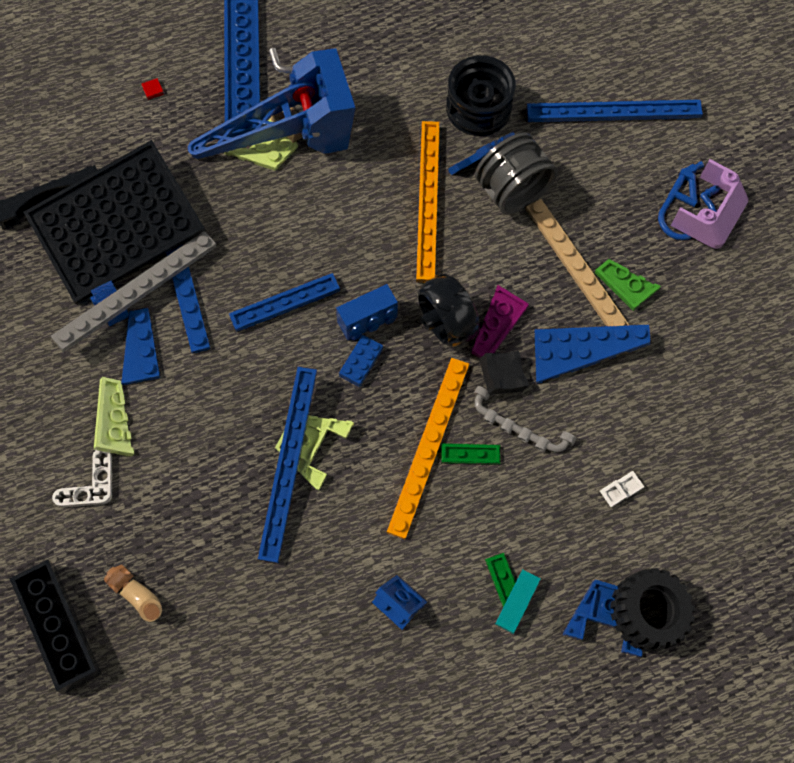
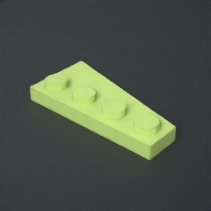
(111, 420)

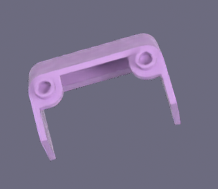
(711, 226)

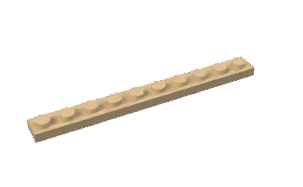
(575, 265)

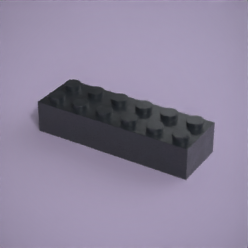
(55, 627)

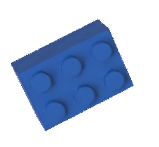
(367, 312)

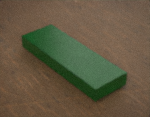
(470, 454)
(501, 576)

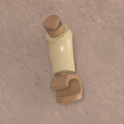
(135, 593)

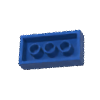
(361, 361)

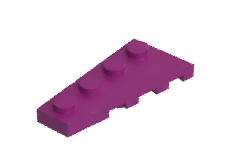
(499, 321)

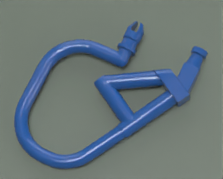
(686, 174)

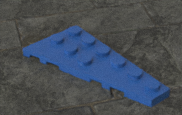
(577, 348)

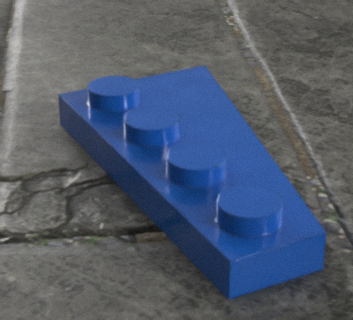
(140, 350)

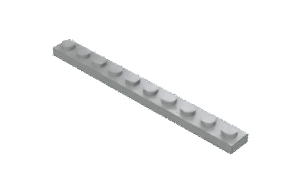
(133, 292)

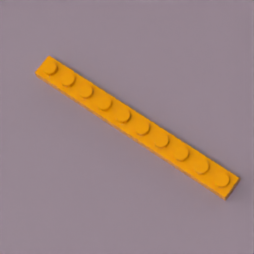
(428, 202)
(427, 449)

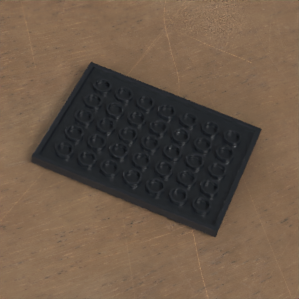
(114, 221)

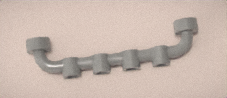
(525, 434)

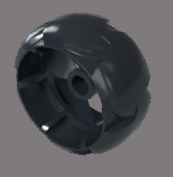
(448, 310)

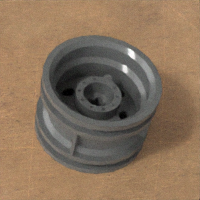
(516, 173)

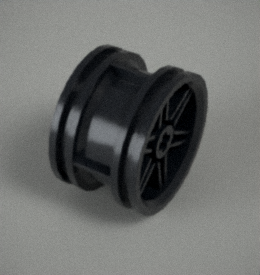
(478, 108)

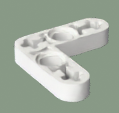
(97, 486)

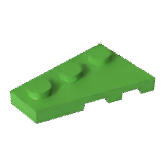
(627, 286)

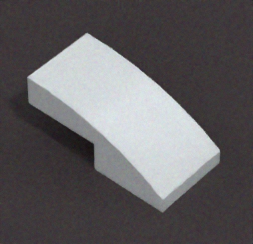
(622, 489)

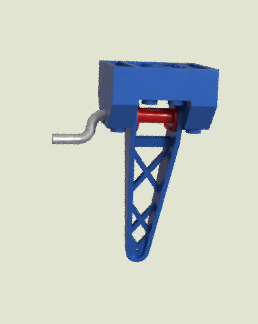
(317, 86)

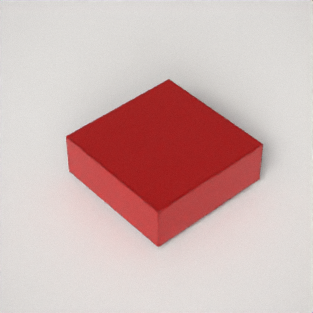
(152, 89)

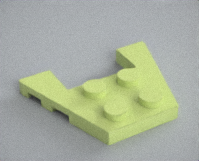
(267, 154)
(314, 435)

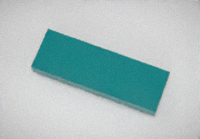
(517, 601)

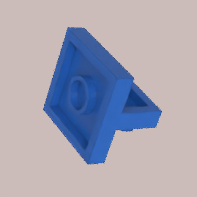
(398, 601)

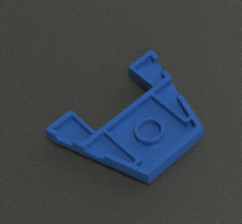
(479, 155)
(596, 608)

